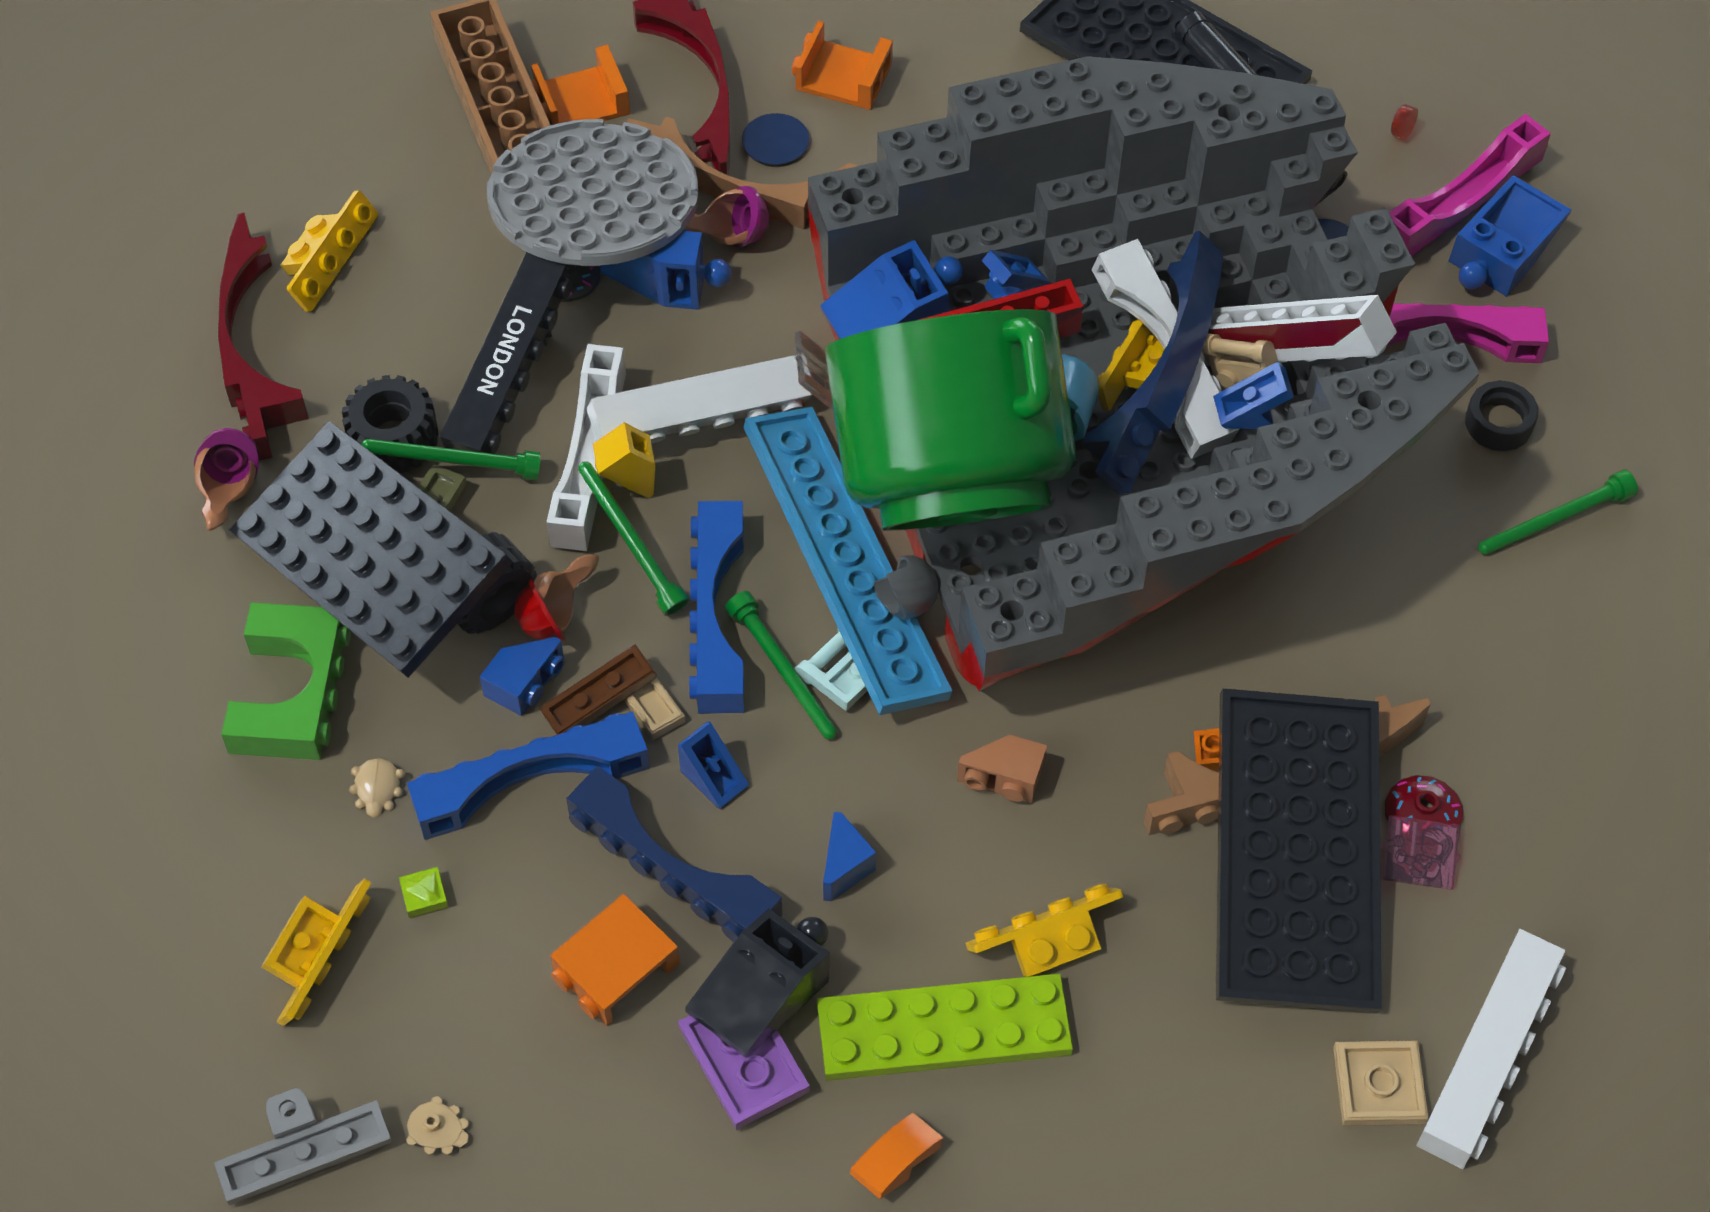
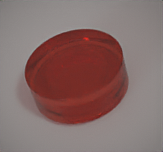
(1404, 121)

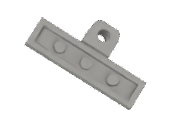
(300, 1145)

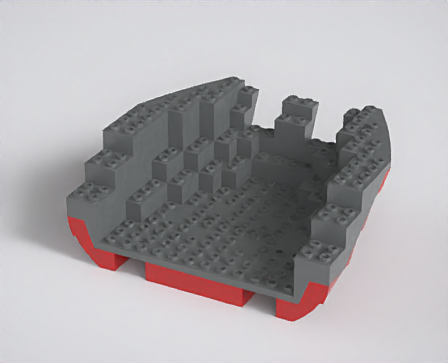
(1077, 165)

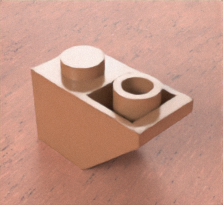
(1005, 767)

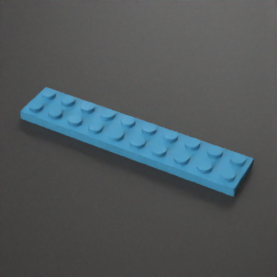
(845, 560)

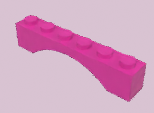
(1511, 153)
(1506, 332)

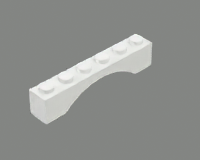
(1131, 283)
(572, 501)

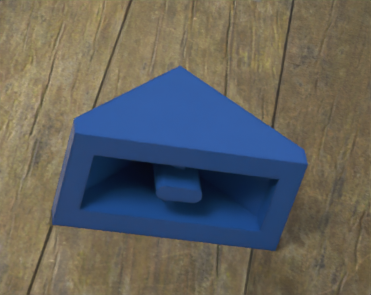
(710, 765)
(848, 858)

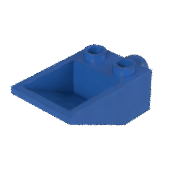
(1506, 237)
(672, 273)
(882, 296)

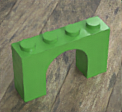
(300, 724)

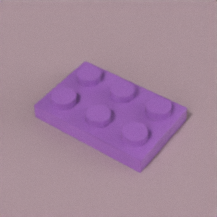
(747, 1085)

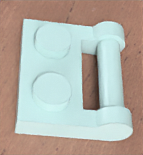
(841, 682)

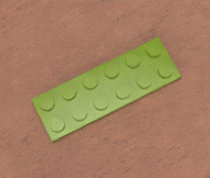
(943, 1027)

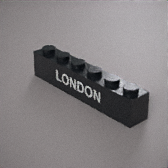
(507, 356)

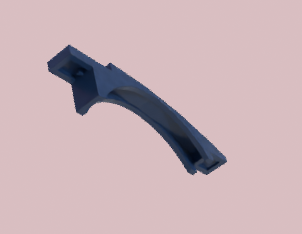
(1130, 432)

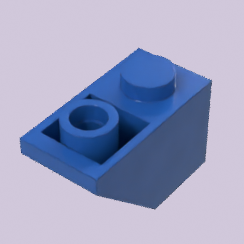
(520, 673)

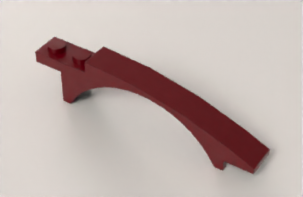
(693, 30)
(256, 396)

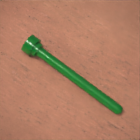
(522, 464)
(1618, 487)
(669, 595)
(744, 609)

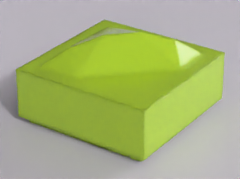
(423, 892)

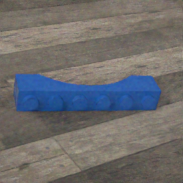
(719, 668)
(452, 796)

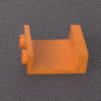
(841, 71)
(585, 93)
(612, 957)

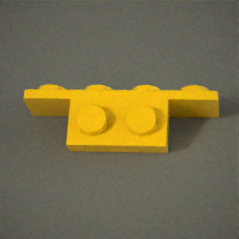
(326, 248)
(1130, 364)
(1051, 936)
(306, 944)

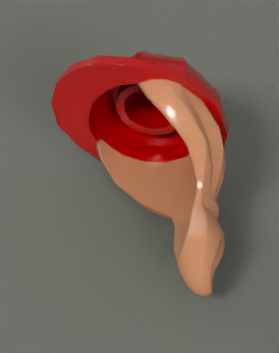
(547, 603)

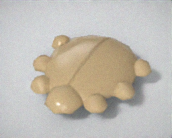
(376, 785)
(436, 1127)

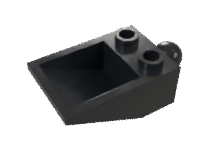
(762, 980)

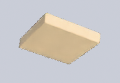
(1380, 1083)

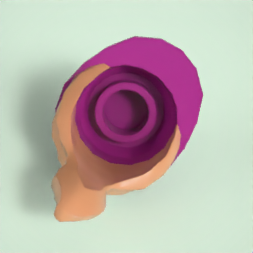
(733, 217)
(224, 472)

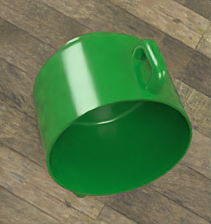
(952, 417)

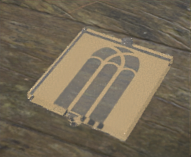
(812, 368)

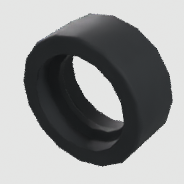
(1506, 394)

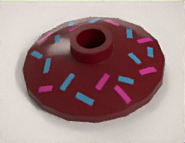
(1406, 795)

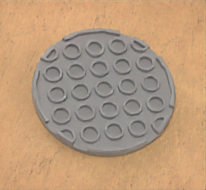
(592, 192)

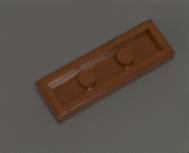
(599, 691)

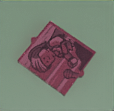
(1420, 852)

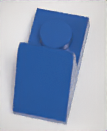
(1011, 274)
(1250, 400)

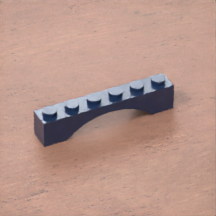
(605, 809)

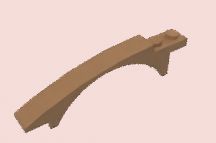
(784, 201)
(1197, 787)

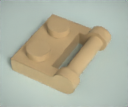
(1237, 360)

